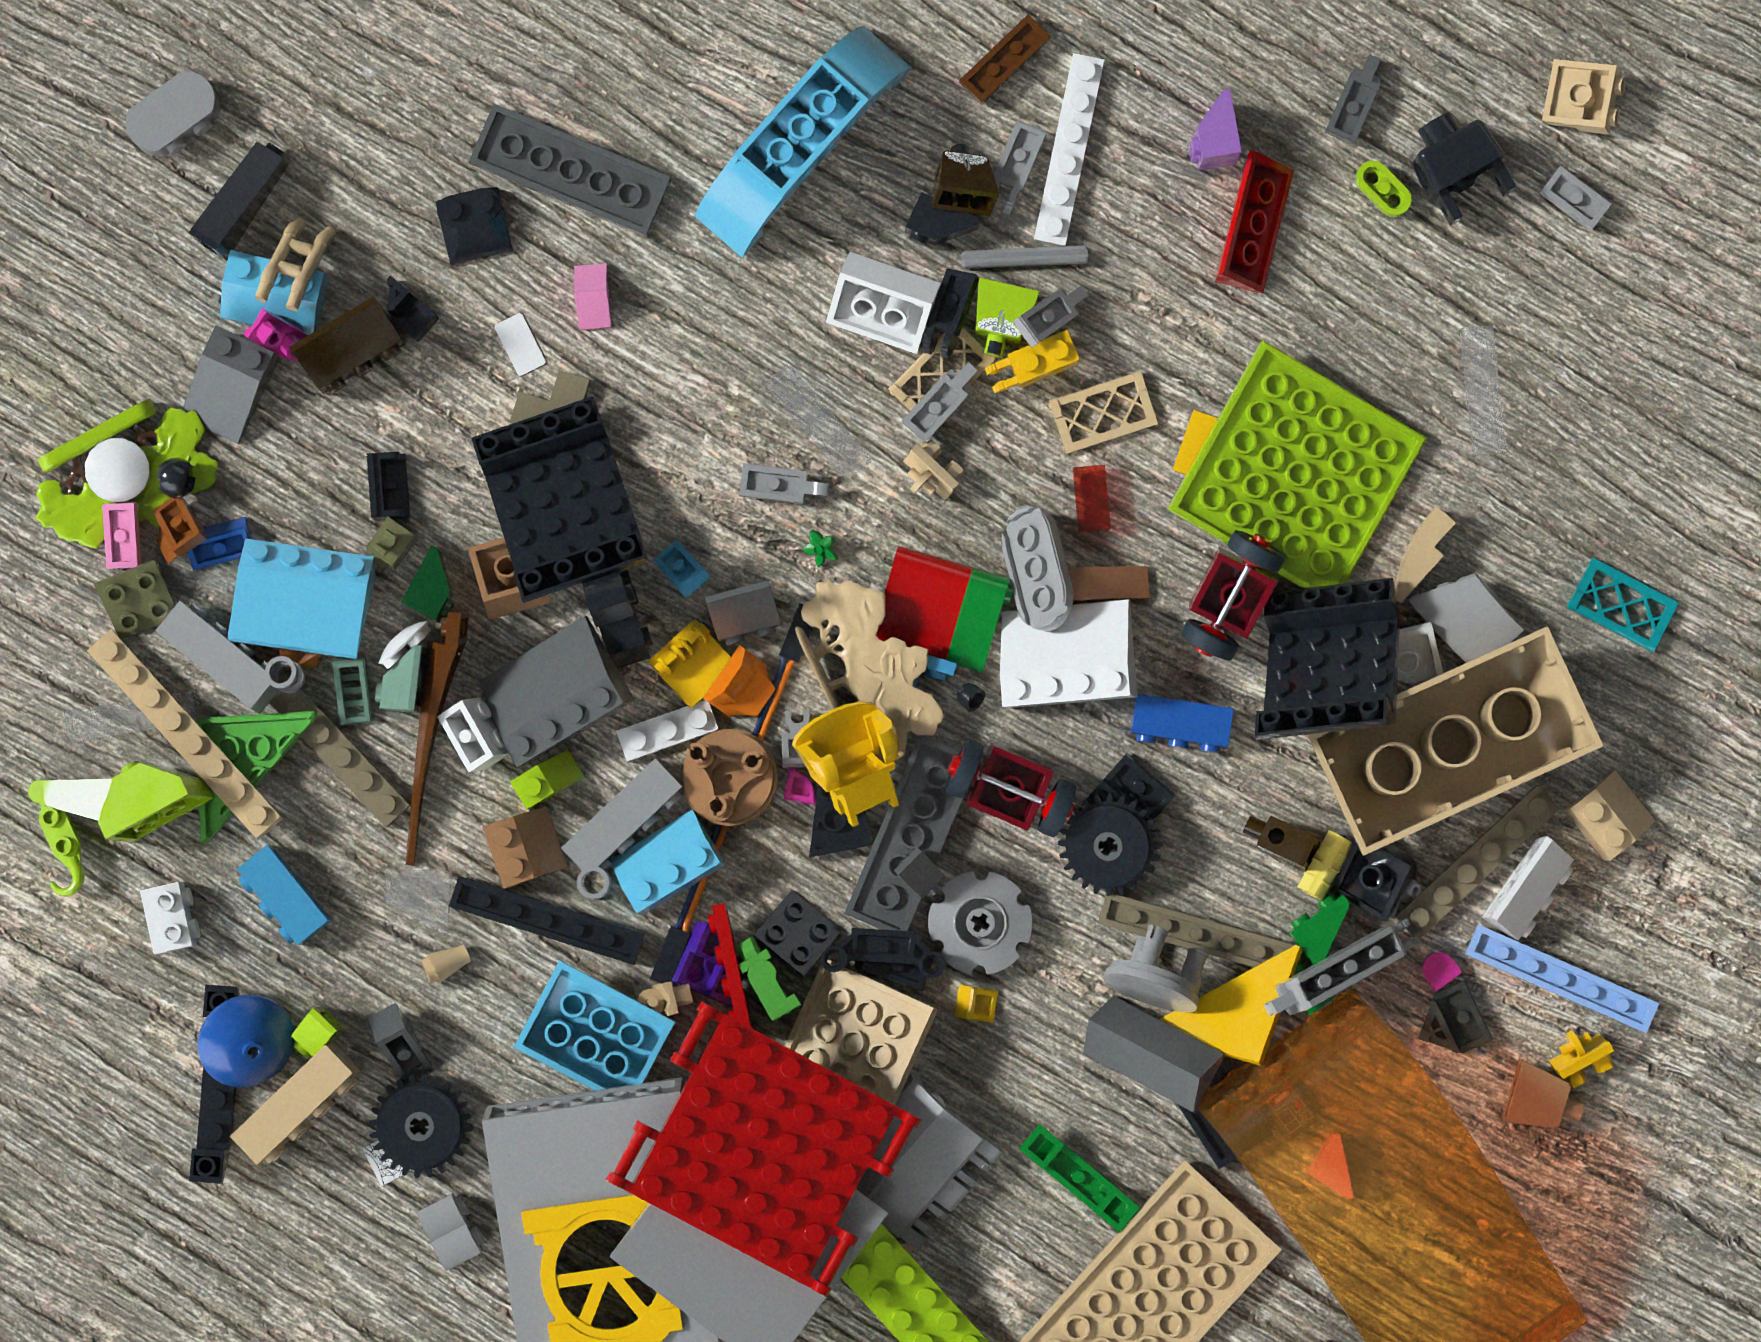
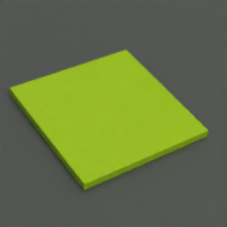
(1298, 468)

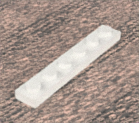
(1069, 150)

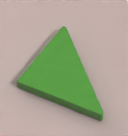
(254, 747)

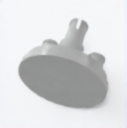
(1152, 983)

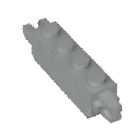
(1341, 970)

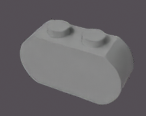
(173, 114)

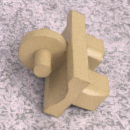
(929, 473)
(666, 998)

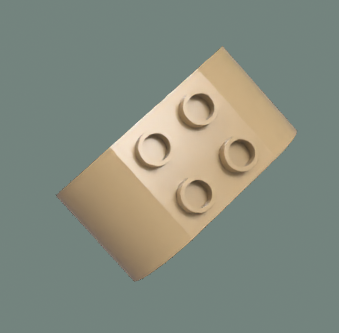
(1458, 741)

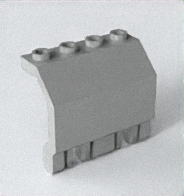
(926, 1165)

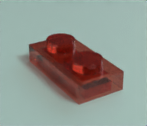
(1091, 498)

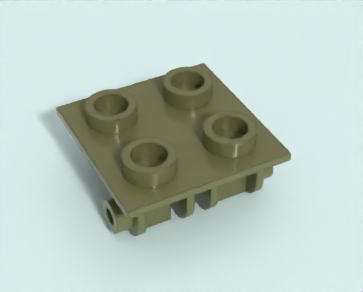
(136, 599)

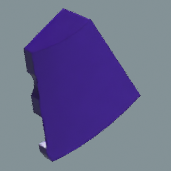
(700, 967)

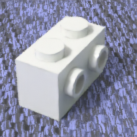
(473, 734)
(170, 917)

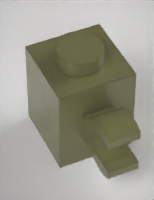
(390, 544)

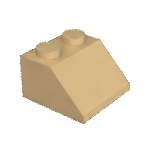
(1610, 816)

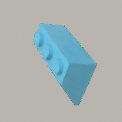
(241, 284)
(666, 863)

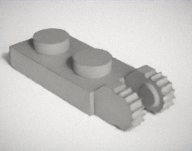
(1018, 160)

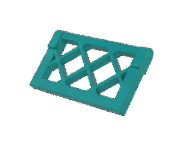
(1645, 592)

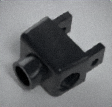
(1456, 159)

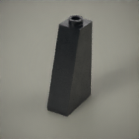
(239, 200)

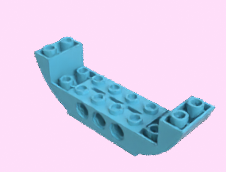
(798, 137)

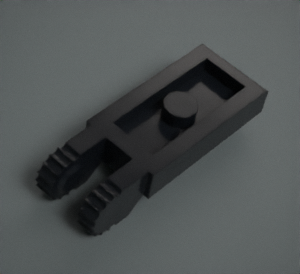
(949, 311)

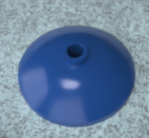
(237, 1027)

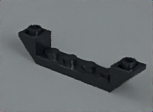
(216, 1110)

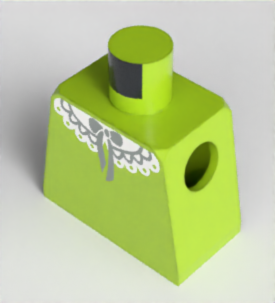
(997, 309)

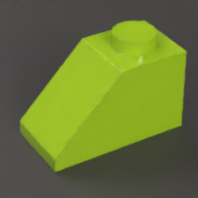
(547, 779)
(316, 1031)

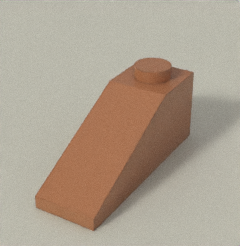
(1109, 583)

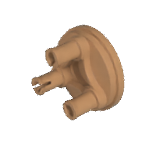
(729, 777)

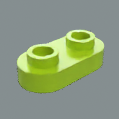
(1385, 187)

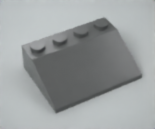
(554, 692)

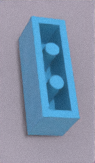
(283, 896)

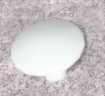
(117, 469)
(396, 647)

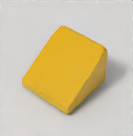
(976, 1003)

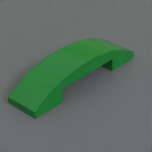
(1079, 1178)

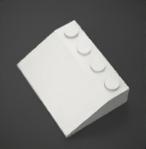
(1074, 663)

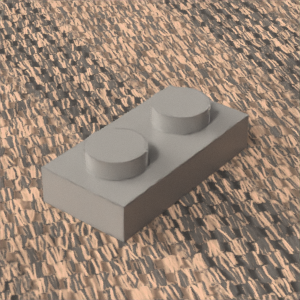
(1575, 198)

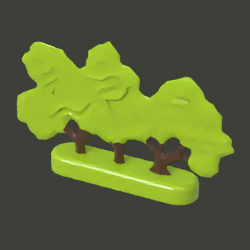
(81, 515)

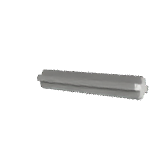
(1024, 257)

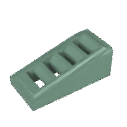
(362, 675)

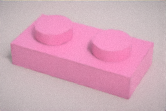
(121, 535)

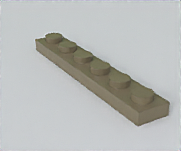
(344, 757)
(1478, 861)
(1190, 931)

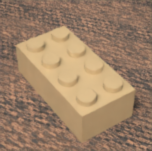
(295, 1104)

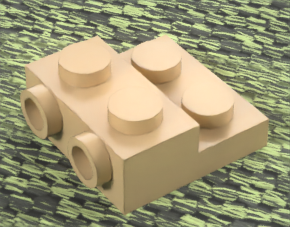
(1583, 96)

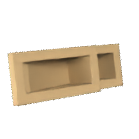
(1421, 552)

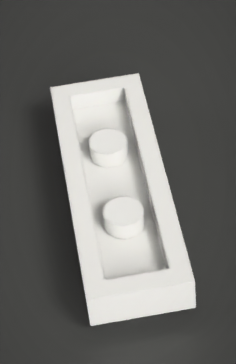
(667, 730)

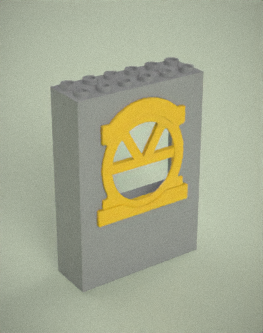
(548, 1181)

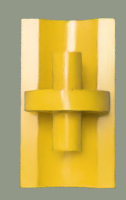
(1579, 1054)

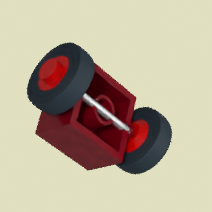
(1232, 594)
(1010, 787)

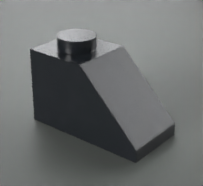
(937, 225)

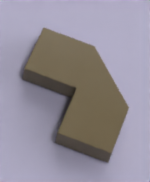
(567, 390)

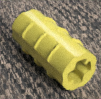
(1325, 865)

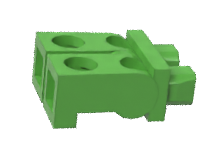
(764, 979)

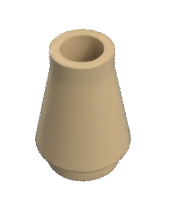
(444, 963)

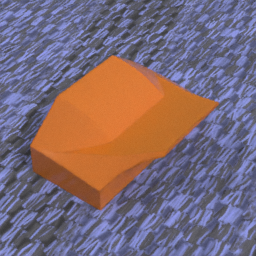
(741, 685)

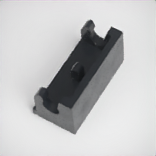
(388, 485)

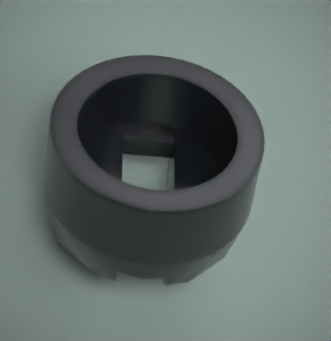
(971, 696)

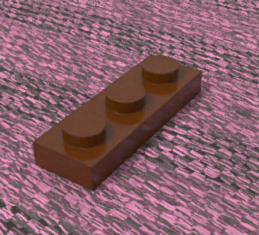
(1004, 59)

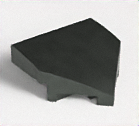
(1455, 1020)

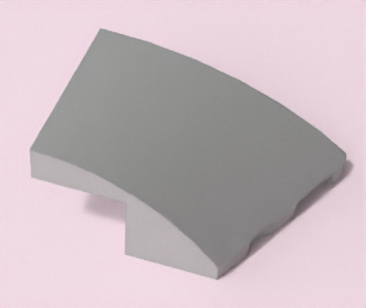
(1467, 616)

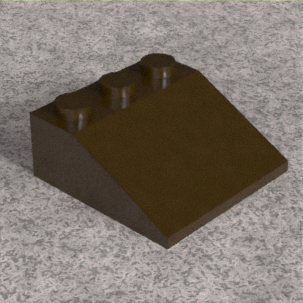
(348, 346)

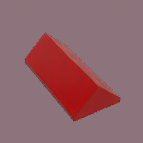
(1254, 223)

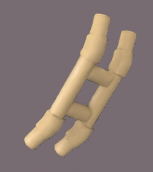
(301, 273)

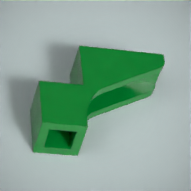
(1317, 934)

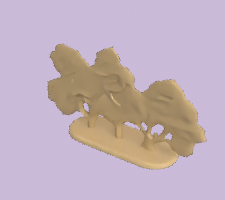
(874, 668)

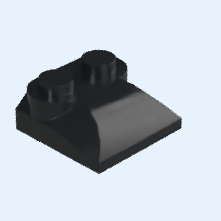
(474, 225)
(1376, 878)

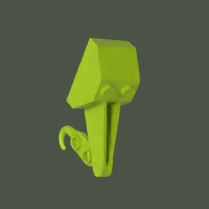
(125, 808)

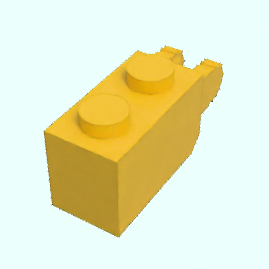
(1036, 363)

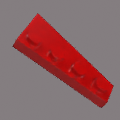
(725, 955)

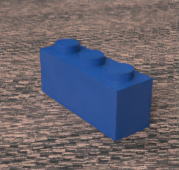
(1181, 723)

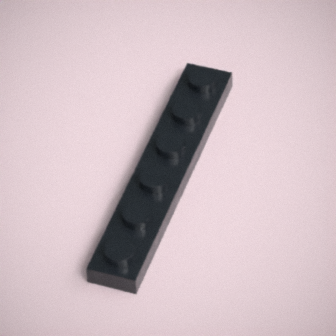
(546, 920)

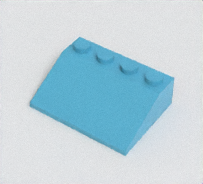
(301, 598)
(593, 1031)

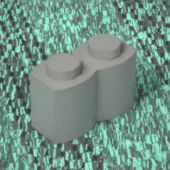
(450, 1231)

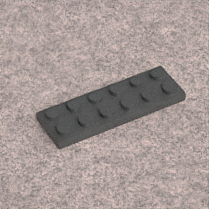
(570, 170)
(919, 821)

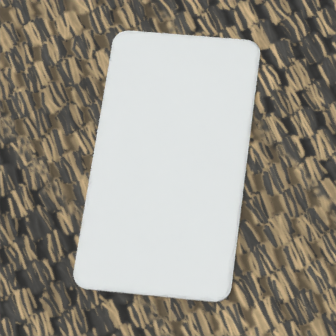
(520, 344)

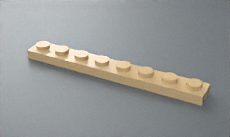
(184, 734)

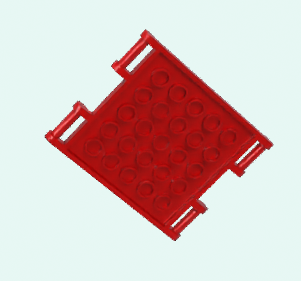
(763, 1149)

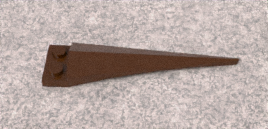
(439, 669)

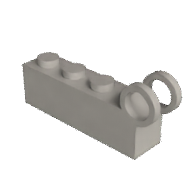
(224, 660)
(619, 821)

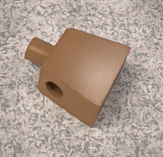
(1539, 1098)

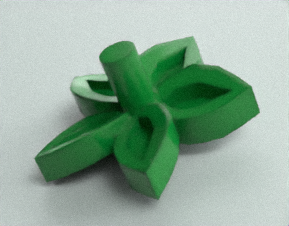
(820, 547)

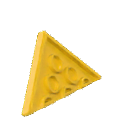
(1234, 1013)

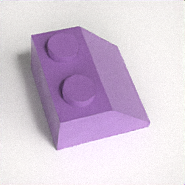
(1216, 137)

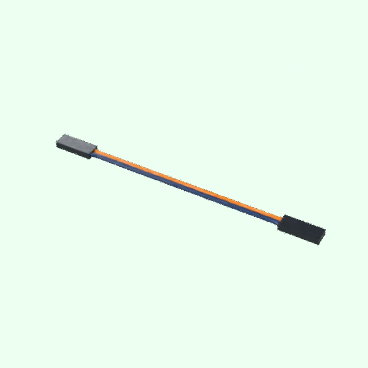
(677, 939)

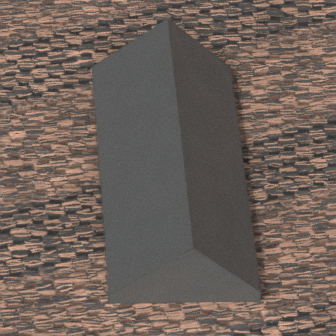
(1152, 1053)

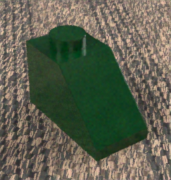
(431, 588)

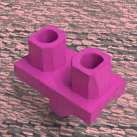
(274, 334)

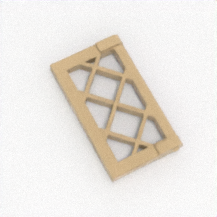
(915, 369)
(1125, 427)

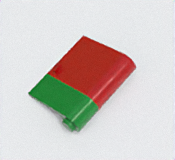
(943, 607)

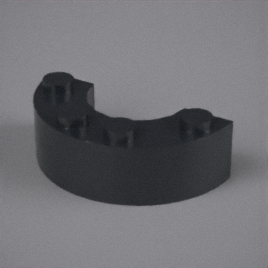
(613, 611)

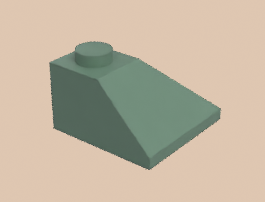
(403, 683)

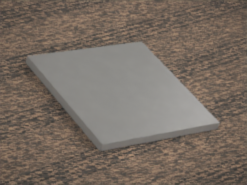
(723, 1286)

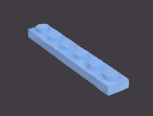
(1562, 978)

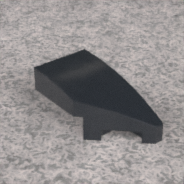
(409, 311)

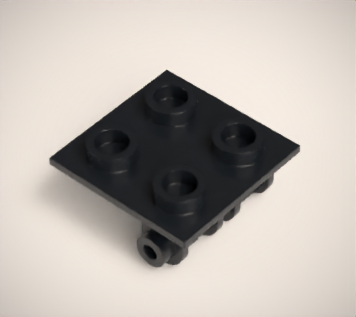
(797, 933)

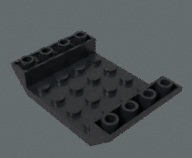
(559, 499)
(1330, 659)

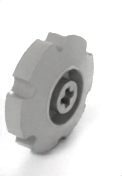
(972, 897)

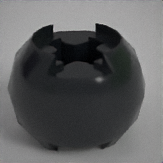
(176, 477)

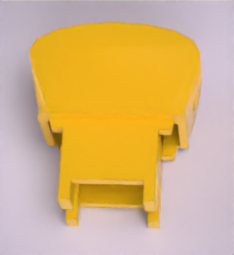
(842, 759)

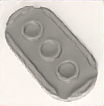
(1037, 568)

